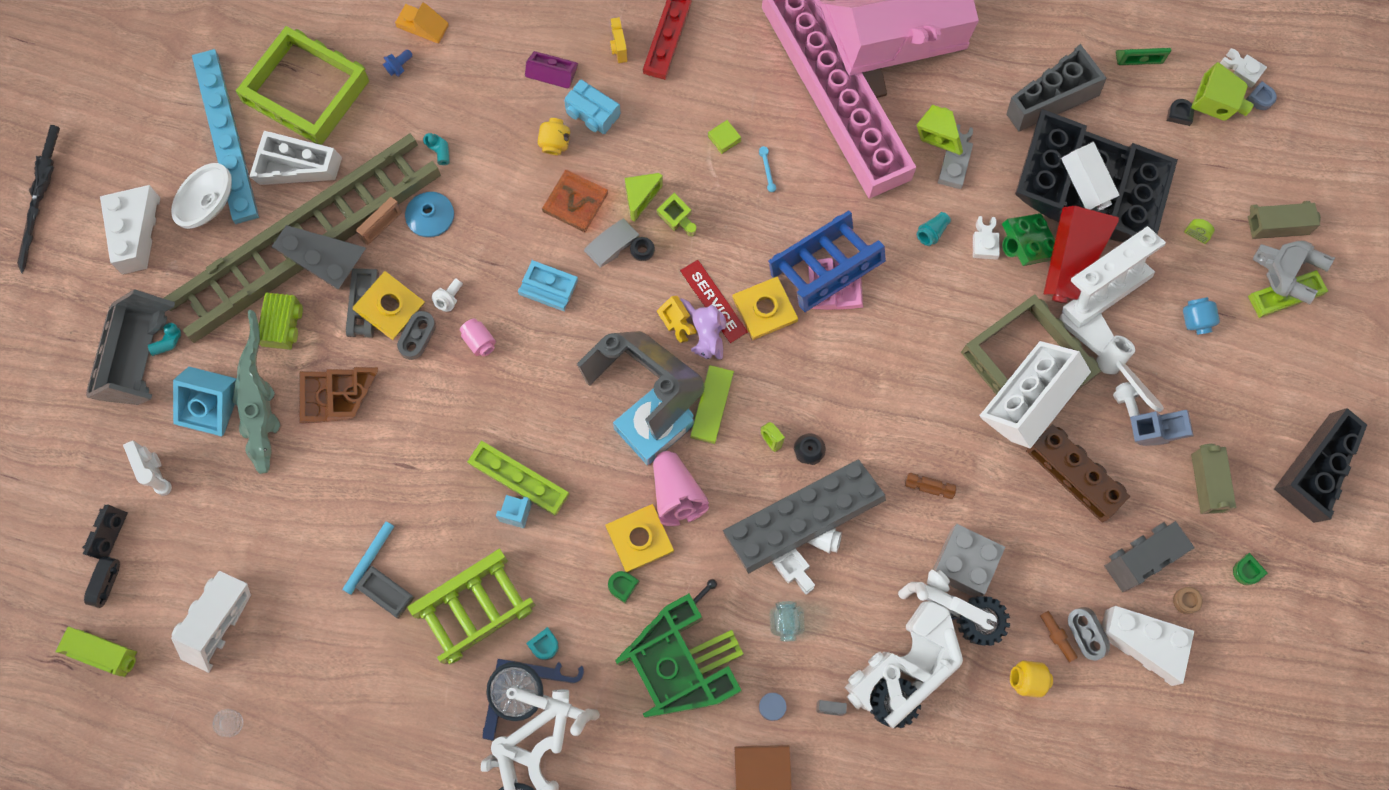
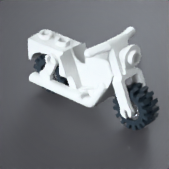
(933, 652)

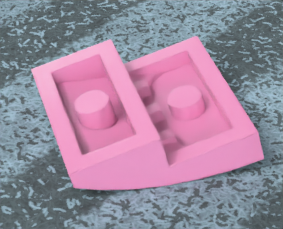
(846, 298)

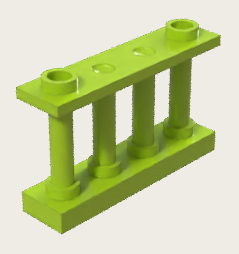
(448, 594)

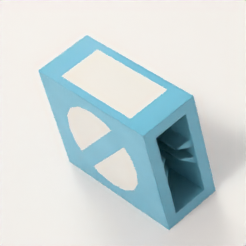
(637, 435)

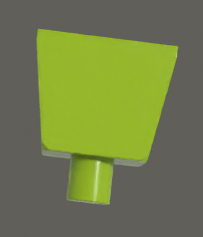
(1221, 94)

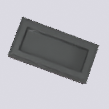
(384, 592)

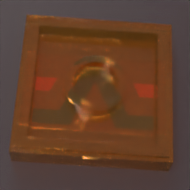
(575, 201)

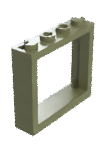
(1054, 326)

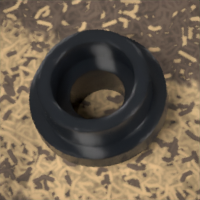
(642, 242)

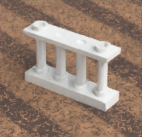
(1113, 277)

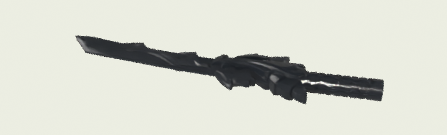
(43, 172)

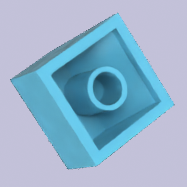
(203, 400)

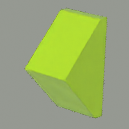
(641, 191)

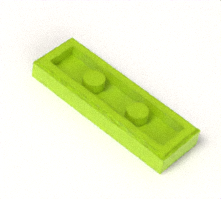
(1268, 302)
(712, 404)

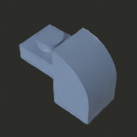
(1159, 429)

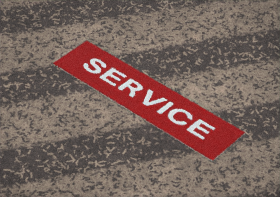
(710, 295)

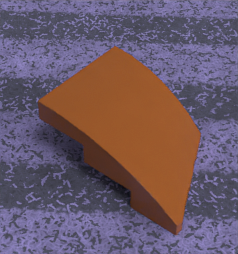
(333, 393)

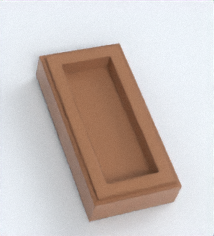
(379, 221)

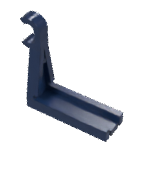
(544, 673)

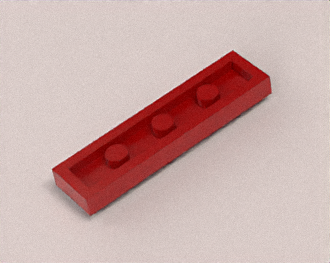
(666, 38)

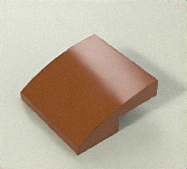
(762, 767)

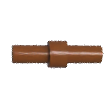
(1058, 636)

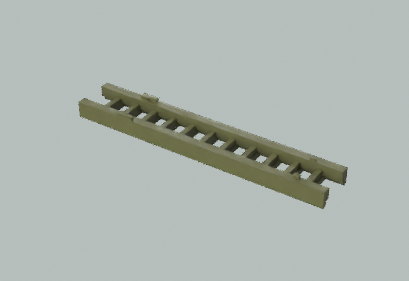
(275, 277)

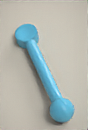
(763, 152)

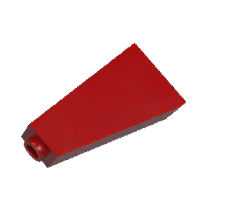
(1077, 245)

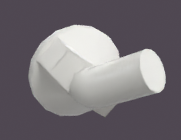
(446, 297)
(1126, 393)

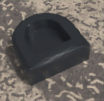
(1181, 112)

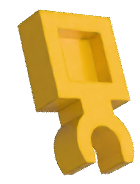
(618, 44)
(674, 317)

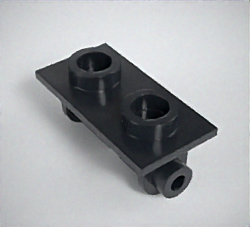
(107, 530)

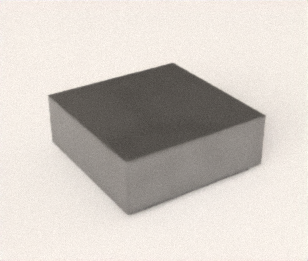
(831, 708)

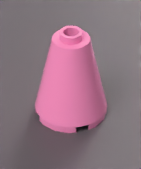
(676, 491)

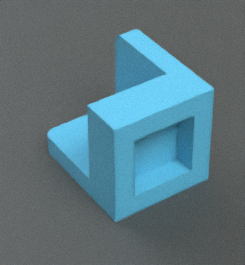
(514, 511)

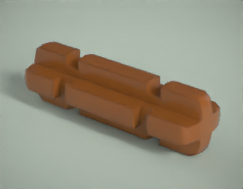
(930, 485)

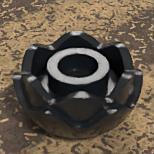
(806, 456)

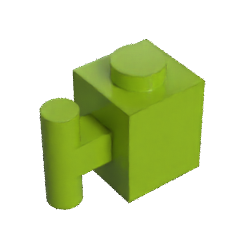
(676, 213)

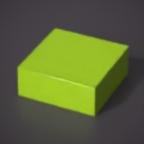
(724, 136)

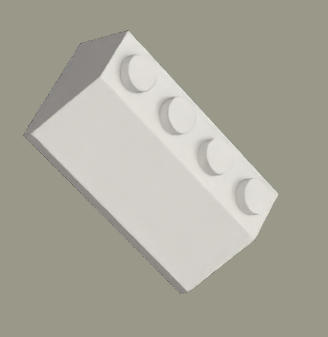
(1036, 393)

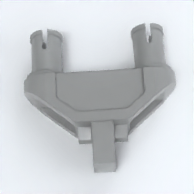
(1285, 264)

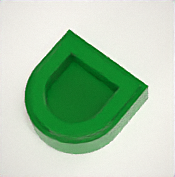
(1248, 570)
(622, 585)

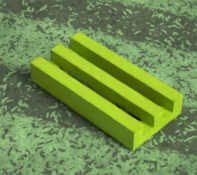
(734, 643)

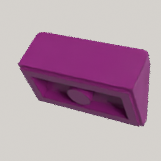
(550, 69)

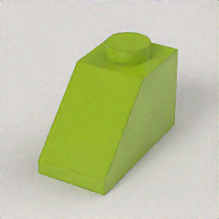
(940, 129)

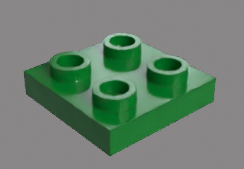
(1028, 239)

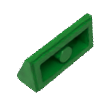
(1142, 56)

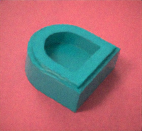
(544, 645)

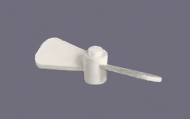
(1112, 353)

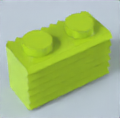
(279, 320)

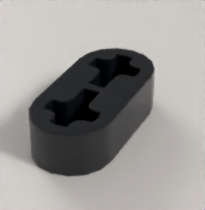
(101, 582)

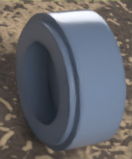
(772, 706)

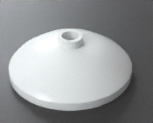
(202, 196)

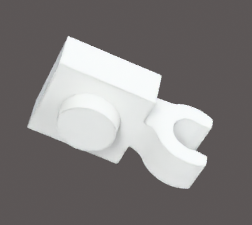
(793, 567)

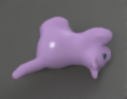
(708, 323)

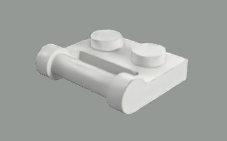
(146, 467)

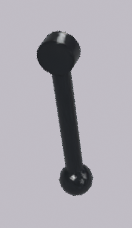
(711, 584)

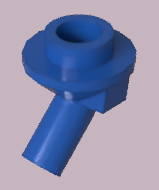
(394, 65)

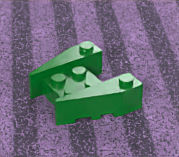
(669, 667)

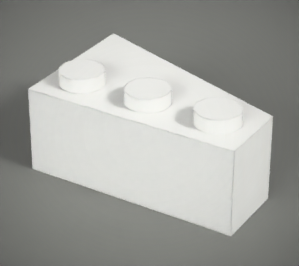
(293, 161)
(129, 226)
(209, 619)
(1150, 641)

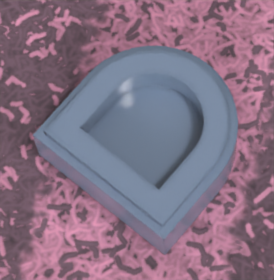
(1262, 97)

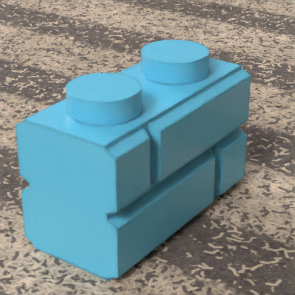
(591, 107)

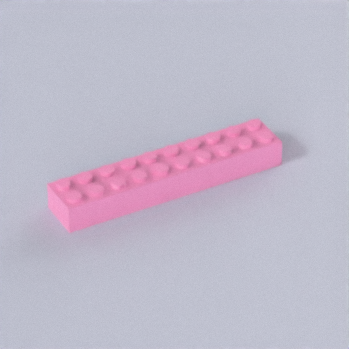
(842, 99)

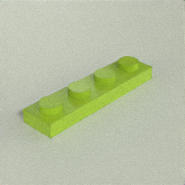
(518, 478)

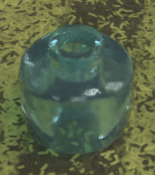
(787, 620)

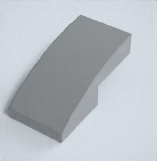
(611, 242)

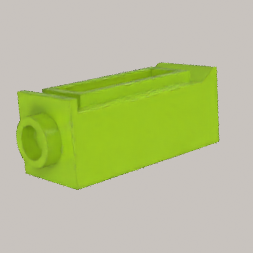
(97, 652)

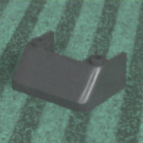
(124, 348)
(677, 383)

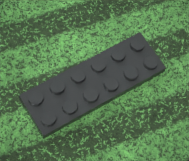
(804, 515)

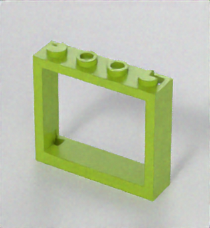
(336, 109)

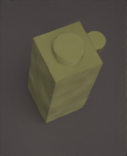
(1283, 220)
(1213, 479)

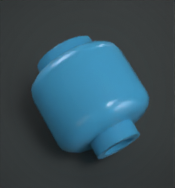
(1201, 315)

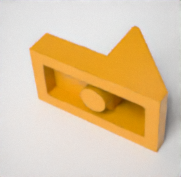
(422, 22)

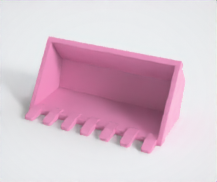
(897, 31)

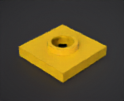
(386, 321)
(759, 323)
(634, 556)

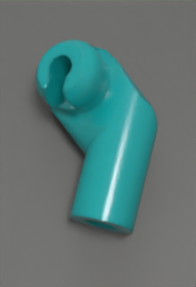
(439, 146)
(168, 342)

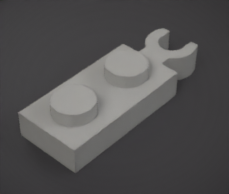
(955, 165)

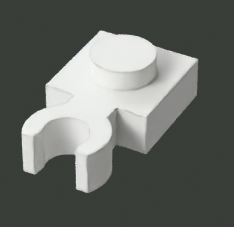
(1246, 69)
(985, 242)

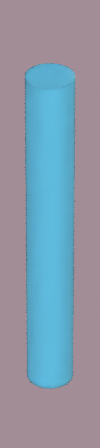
(368, 557)

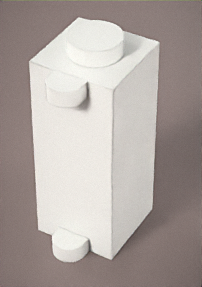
(1090, 177)

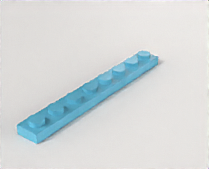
(225, 134)

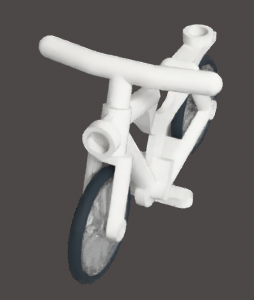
(515, 695)

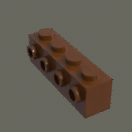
(1078, 473)

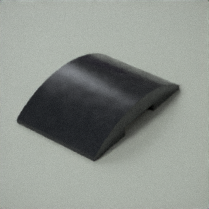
(1137, 172)

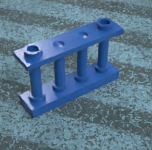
(839, 277)

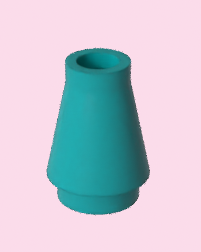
(932, 230)

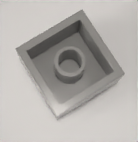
(969, 560)

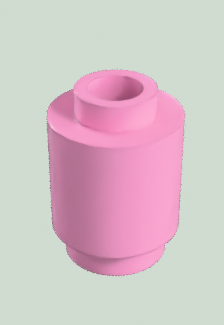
(477, 337)

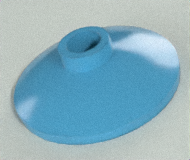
(431, 223)

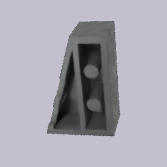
(319, 254)
(1148, 555)

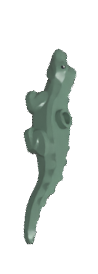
(253, 398)

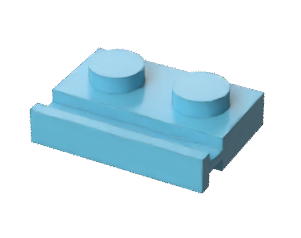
(548, 285)

